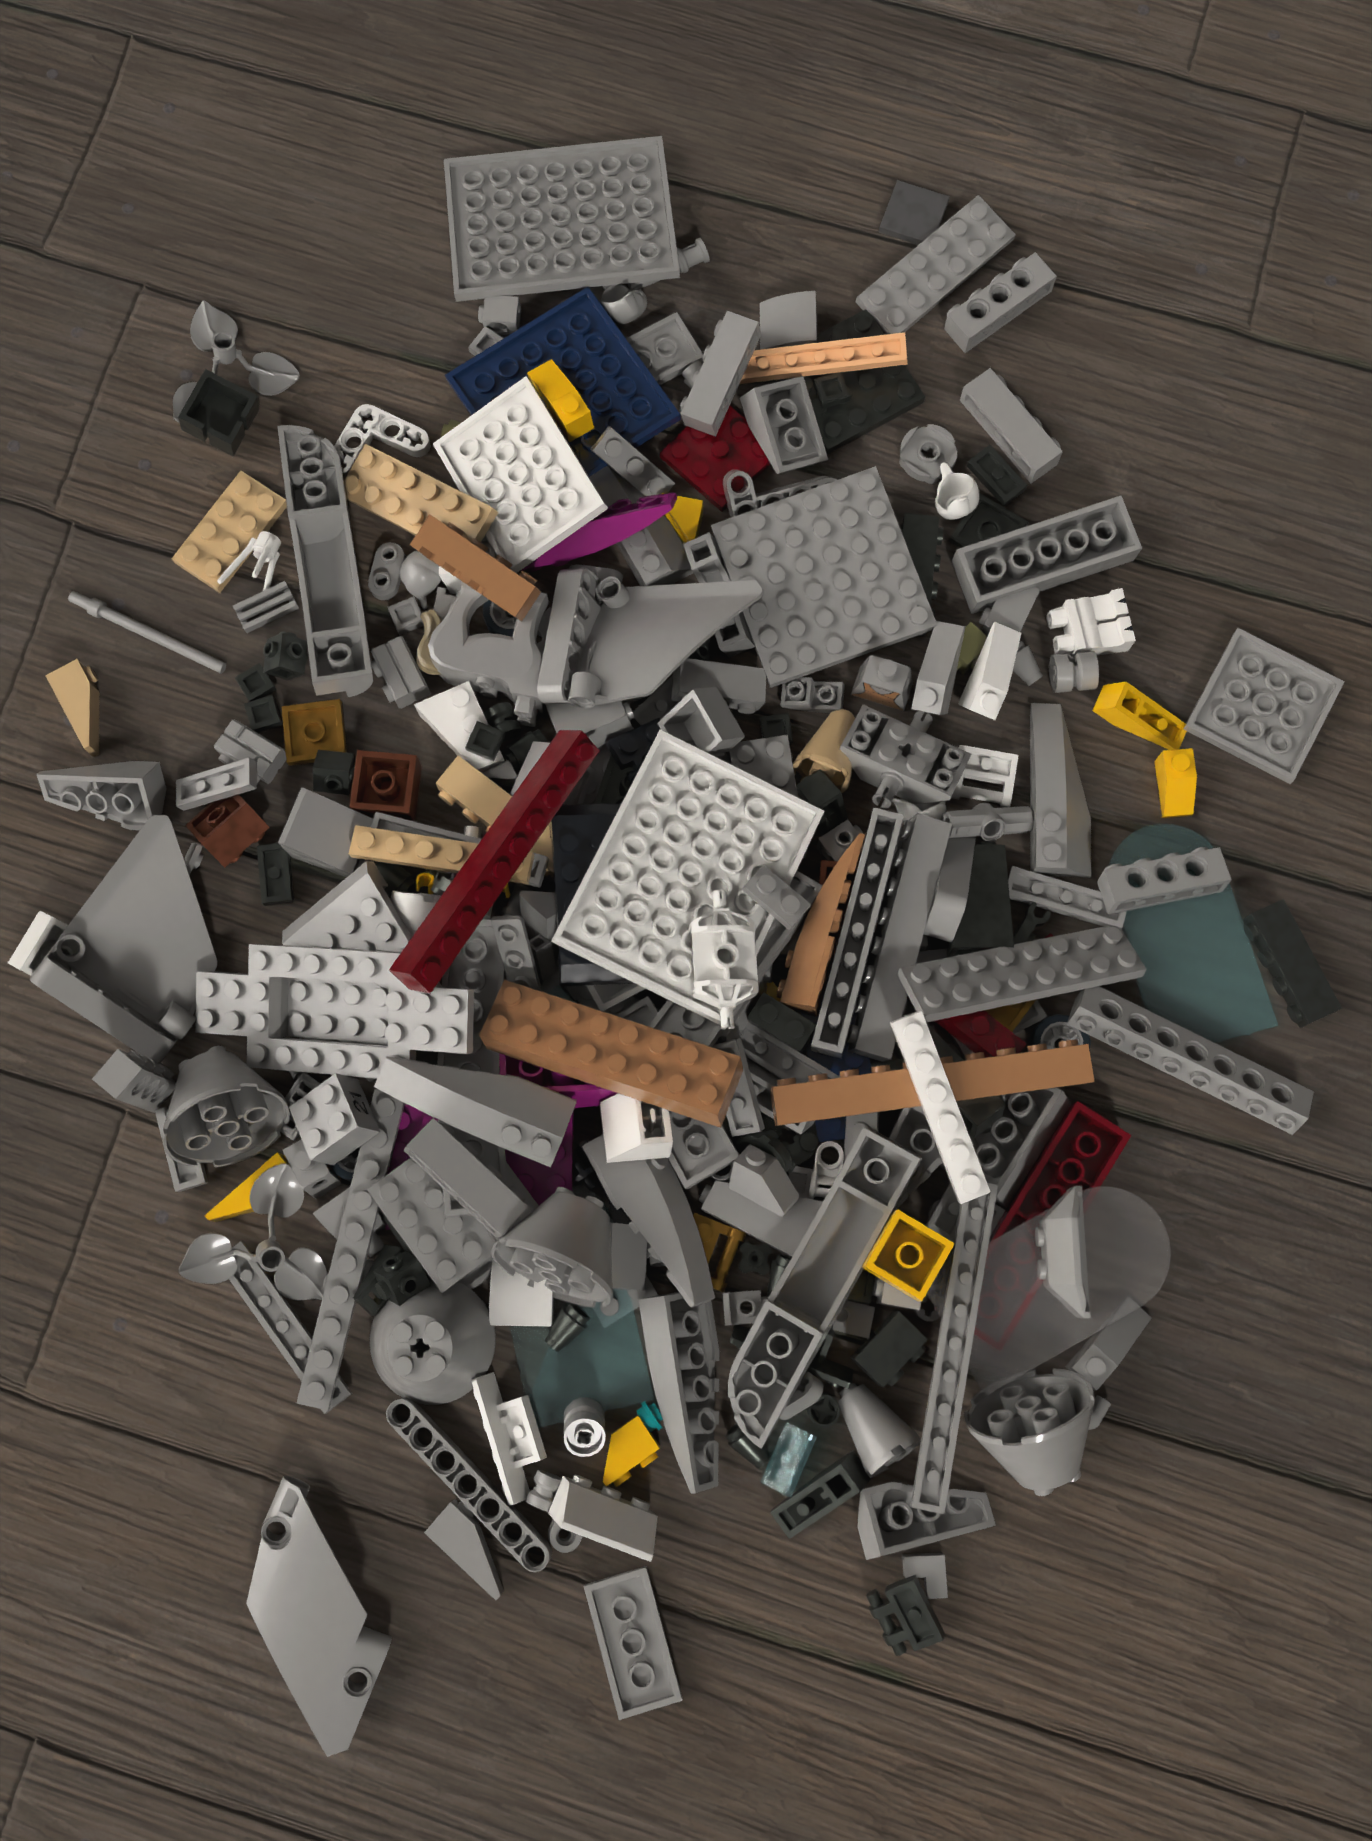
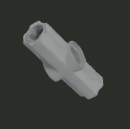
(989, 821)

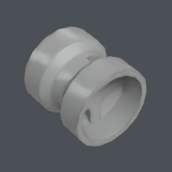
(544, 1491)

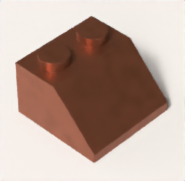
(227, 828)

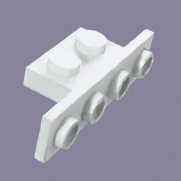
(511, 1435)

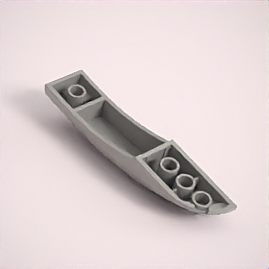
(325, 563)
(817, 1282)

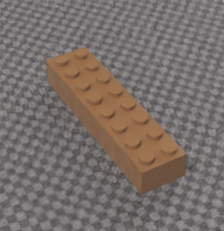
(612, 1053)

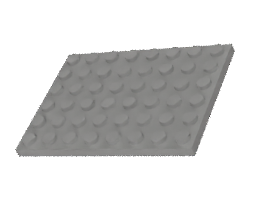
(560, 218)

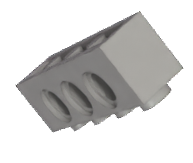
(970, 331)
(1122, 896)
(136, 1080)

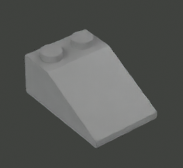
(785, 424)

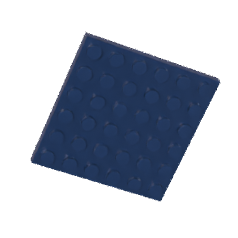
(592, 357)

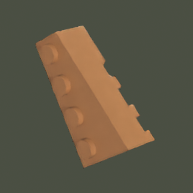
(475, 567)

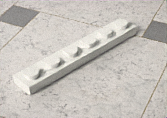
(940, 1107)

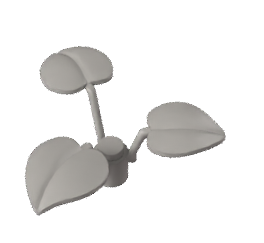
(217, 332)
(297, 1278)

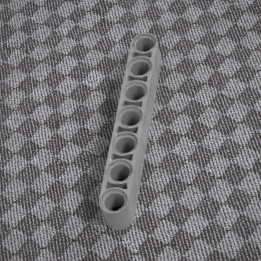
(484, 1490)

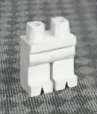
(1093, 625)

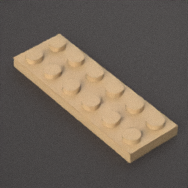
(409, 496)

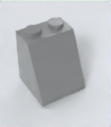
(322, 833)

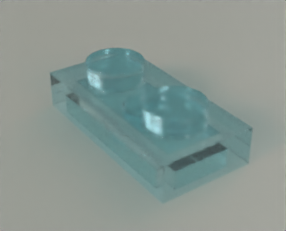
(788, 1459)

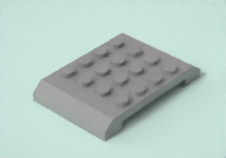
(352, 917)

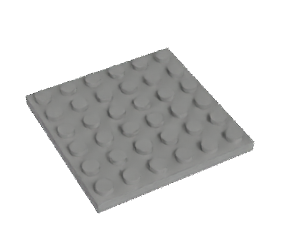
(829, 576)

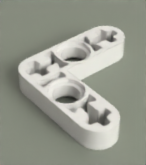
(376, 430)

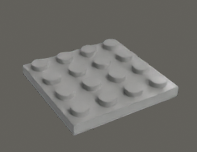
(1264, 705)
(442, 1244)

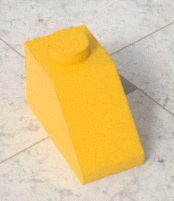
(1176, 782)

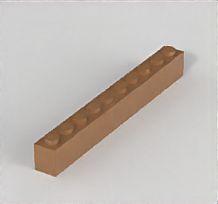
(968, 1079)

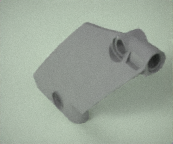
(313, 1620)

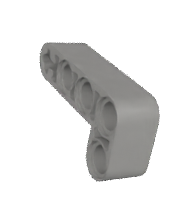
(748, 496)
(951, 889)

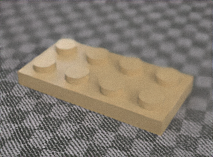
(227, 529)

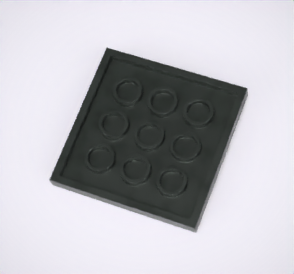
(874, 393)

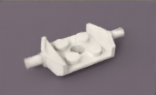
(719, 982)

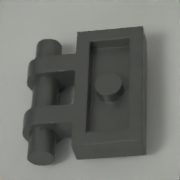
(913, 1611)

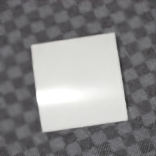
(516, 1303)

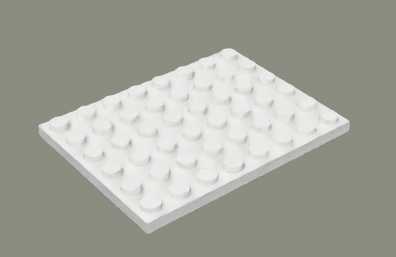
(675, 840)

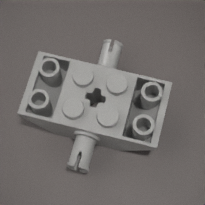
(903, 758)

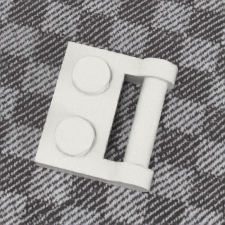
(988, 767)

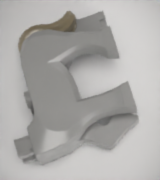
(489, 661)

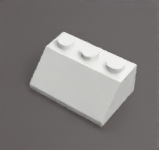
(605, 1516)

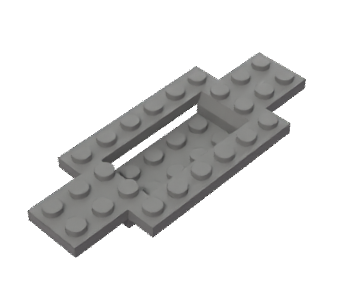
(330, 998)

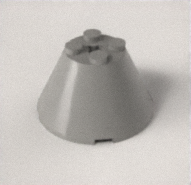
(221, 1111)
(566, 1244)
(458, 1339)
(1036, 1427)

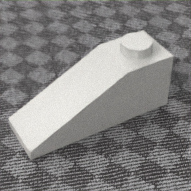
(992, 672)

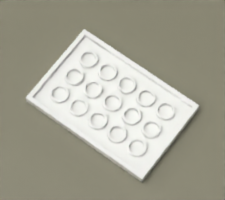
(525, 470)

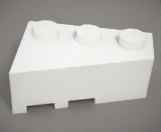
(453, 719)

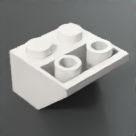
(634, 1129)

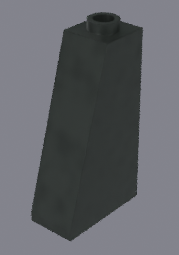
(988, 910)

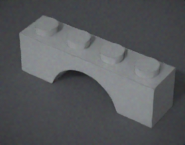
(709, 567)

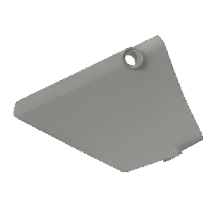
(627, 640)
(137, 947)

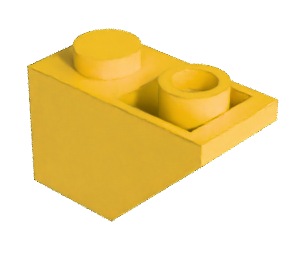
(628, 1448)

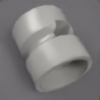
(1075, 671)
(584, 1427)

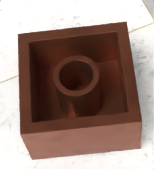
(386, 784)

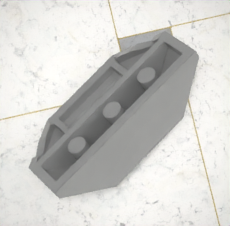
(1064, 1253)

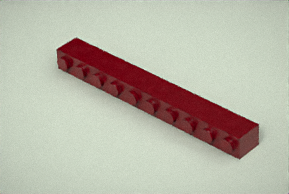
(494, 861)

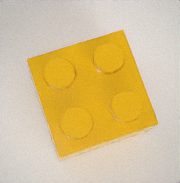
(908, 1255)

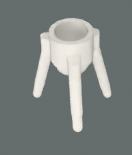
(265, 550)

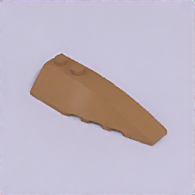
(819, 937)

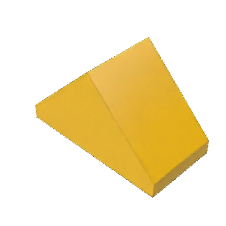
(686, 517)

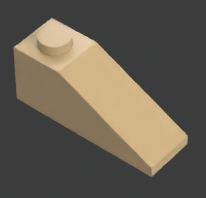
(79, 698)

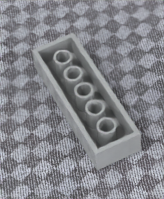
(1047, 553)

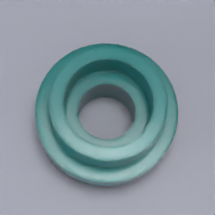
(650, 1416)

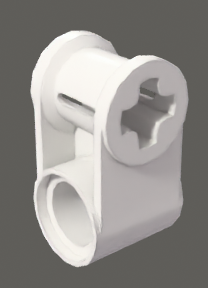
(824, 1173)

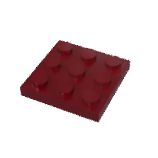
(707, 459)

